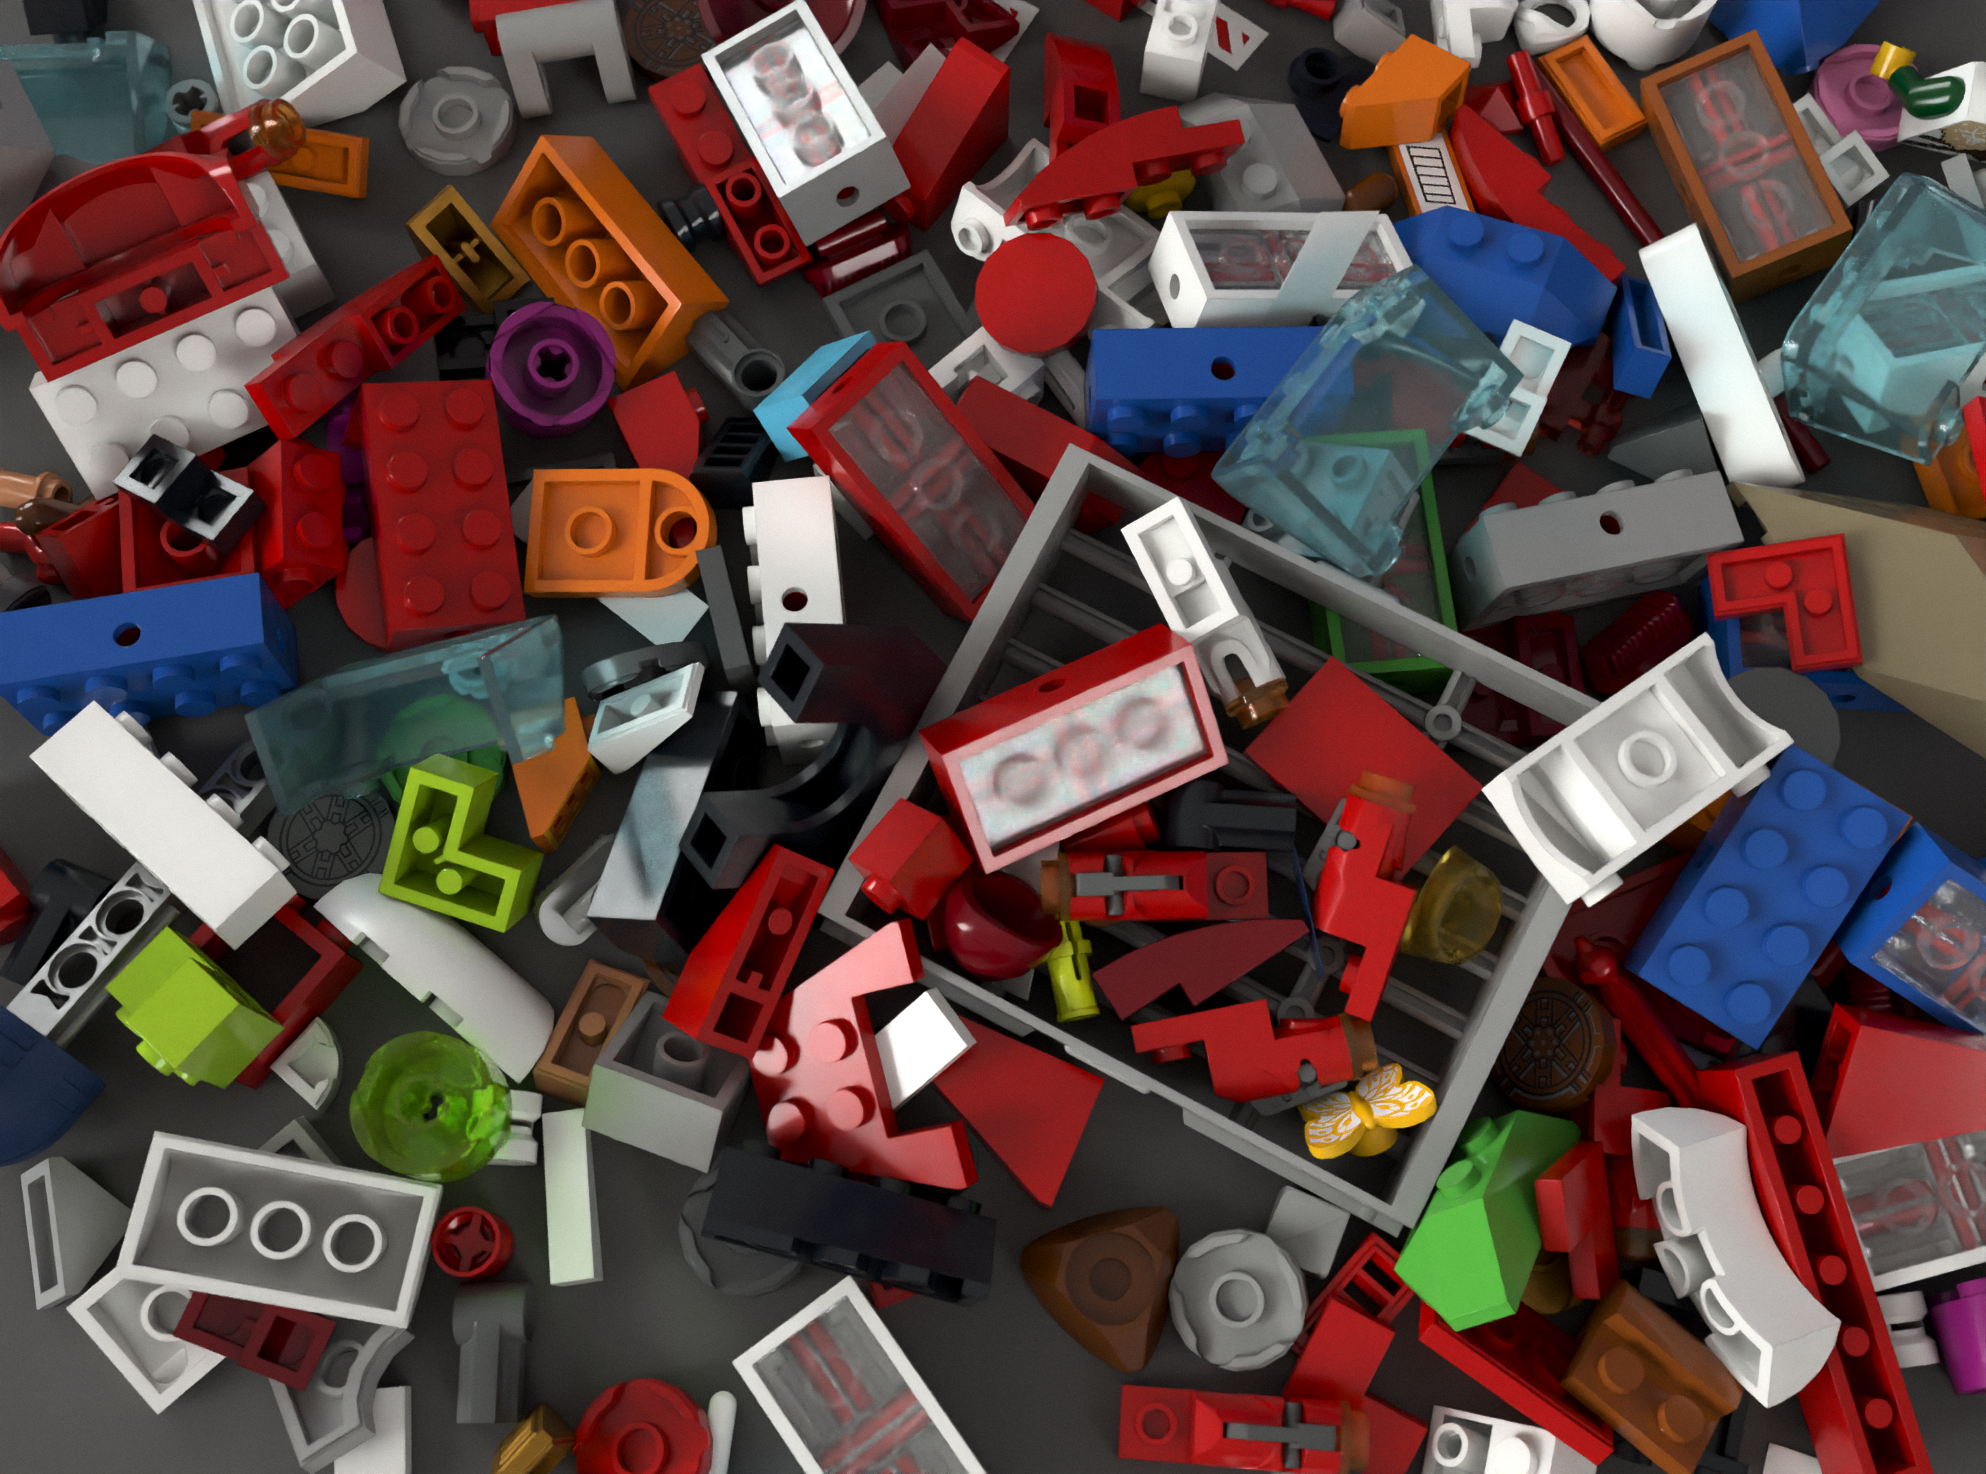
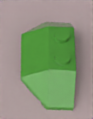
(1482, 1218)

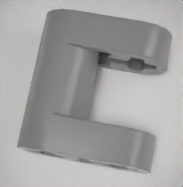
(560, 34)

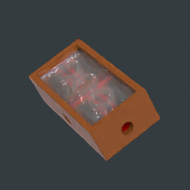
(1745, 167)

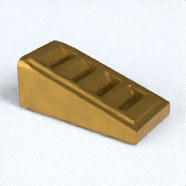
(534, 1444)

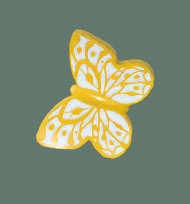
(1366, 1118)

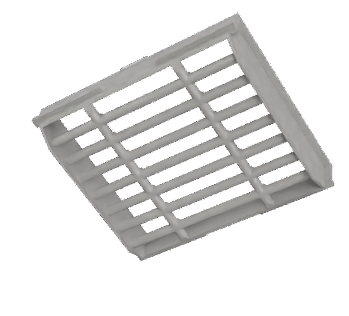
(1505, 975)

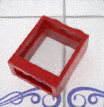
(311, 994)

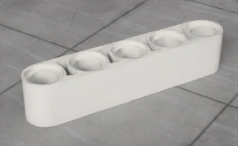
(1720, 361)

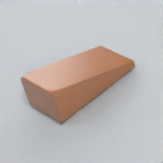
(584, 1030)

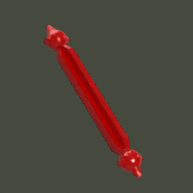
(1640, 1024)

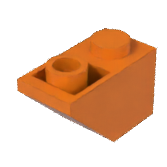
(1405, 97)

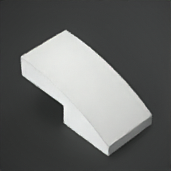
(1846, 160)
(1539, 359)

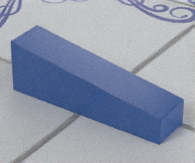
(1638, 338)

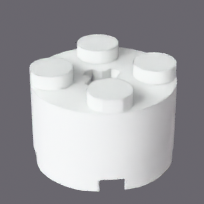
(1648, 30)

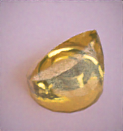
(1454, 911)

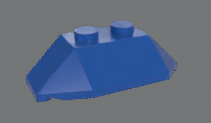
(1509, 273)

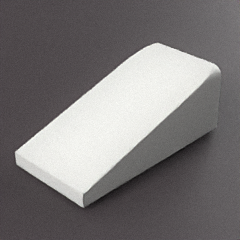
(643, 717)

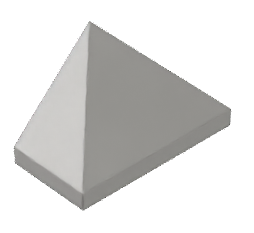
(68, 1228)

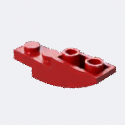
(1078, 91)
(718, 158)
(1113, 162)
(1512, 187)
(352, 344)

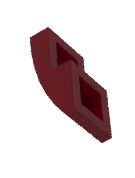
(258, 1335)

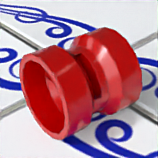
(460, 1239)

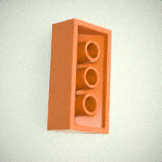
(606, 252)

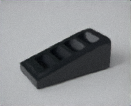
(733, 461)

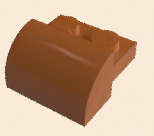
(1650, 1379)

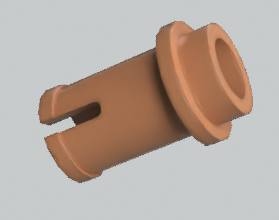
(21, 487)

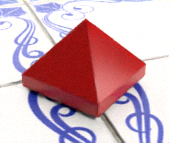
(1497, 103)

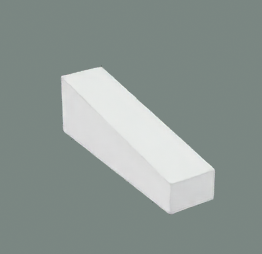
(571, 1200)

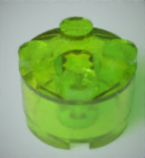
(398, 1091)

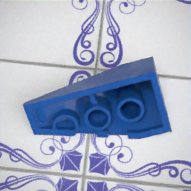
(1793, 30)

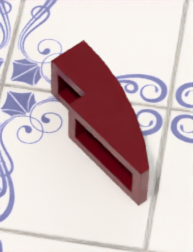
(1195, 961)

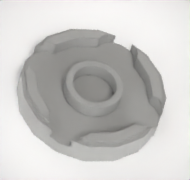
(458, 121)
(1238, 1299)

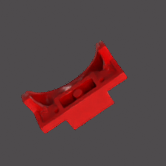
(135, 253)

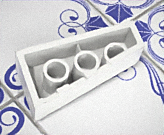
(165, 824)

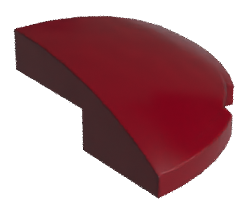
(917, 23)

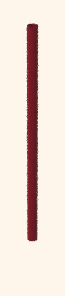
(1647, 232)

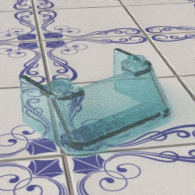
(411, 705)

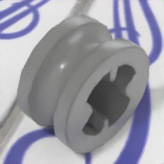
(190, 95)

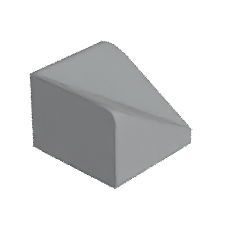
(1369, 27)
(1307, 1229)

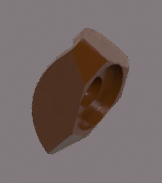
(1108, 1281)

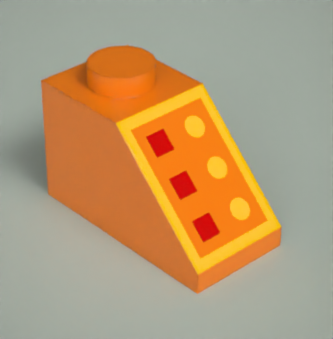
(558, 781)

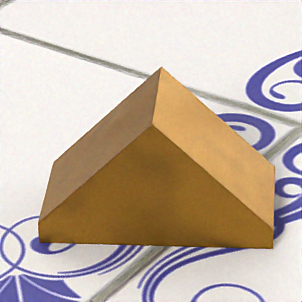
(467, 249)

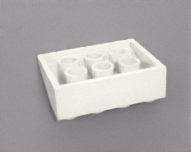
(312, 53)

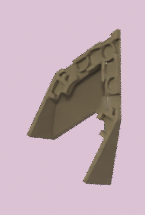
(1914, 595)

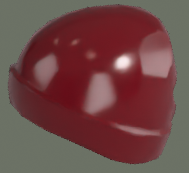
(997, 926)

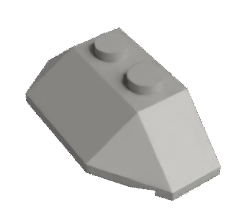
(1276, 165)

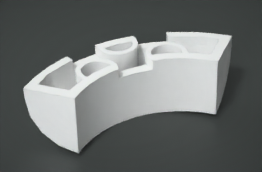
(438, 956)
(1722, 1252)

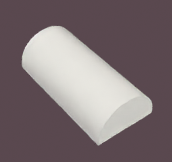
(280, 1230)

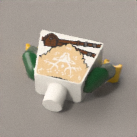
(1940, 111)

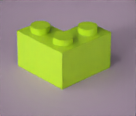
(444, 857)
(190, 1012)

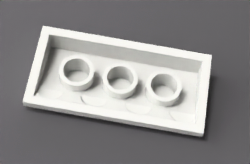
(137, 1318)

